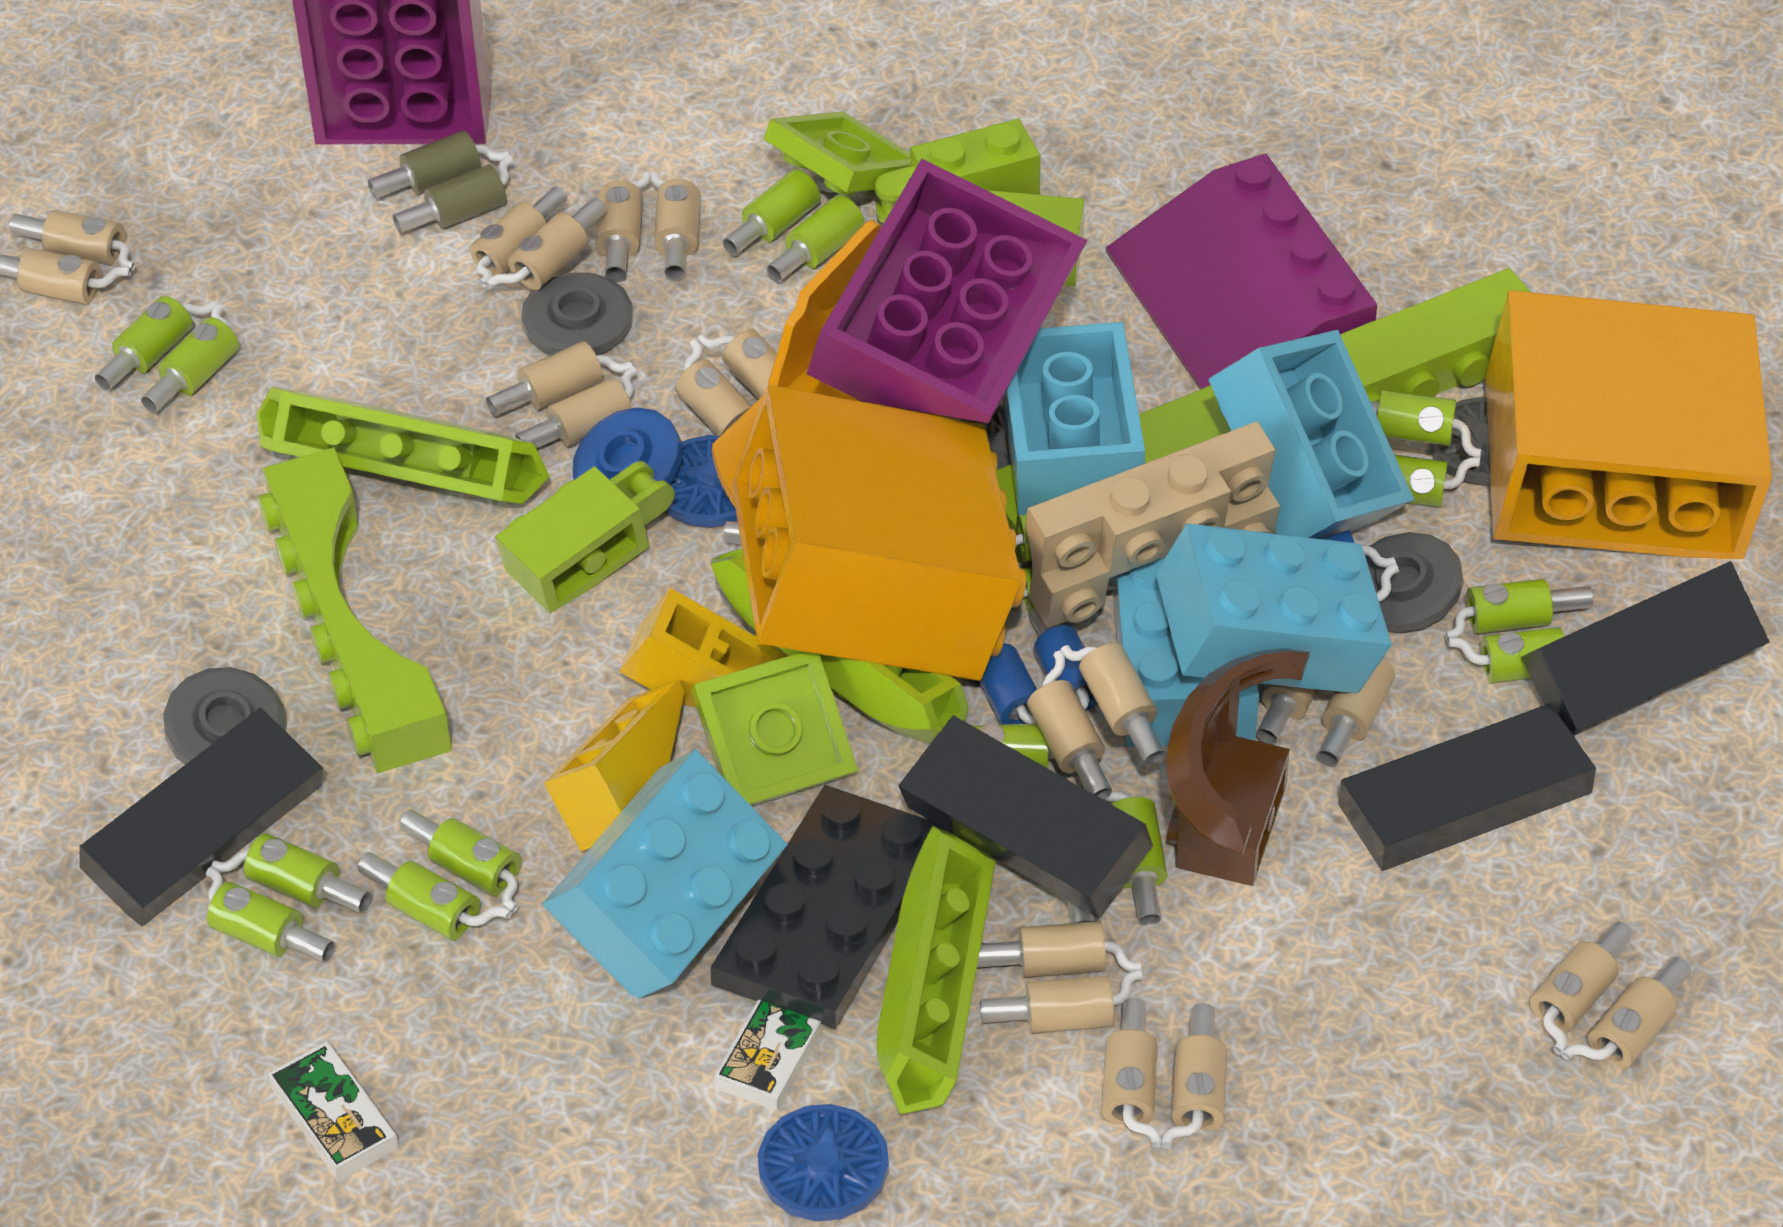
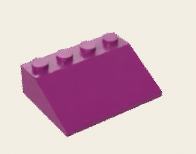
(394, 70)
(1238, 269)
(945, 300)

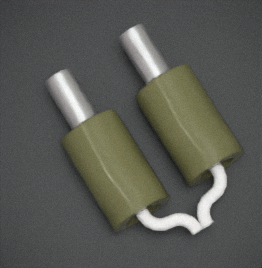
(449, 178)

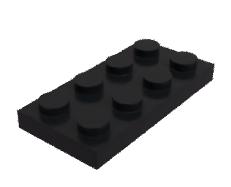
(824, 907)

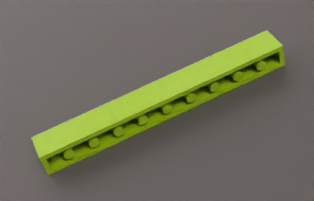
(1408, 352)

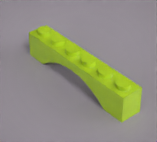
(391, 697)

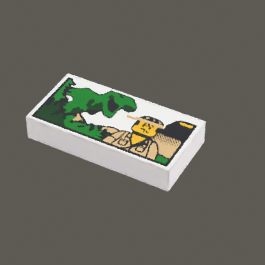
(767, 1055)
(333, 1111)

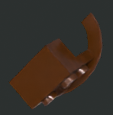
(1224, 783)

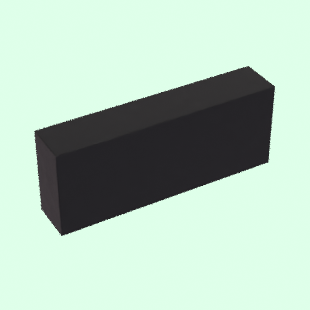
(1646, 648)
(1466, 786)
(1026, 816)
(199, 817)

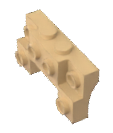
(1139, 515)

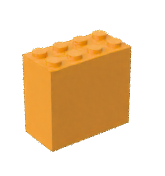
(1626, 426)
(875, 534)

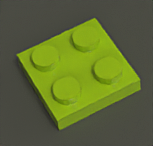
(837, 149)
(775, 728)

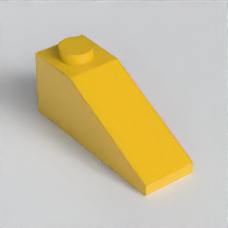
(690, 646)
(616, 762)

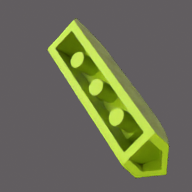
(401, 445)
(895, 697)
(933, 971)

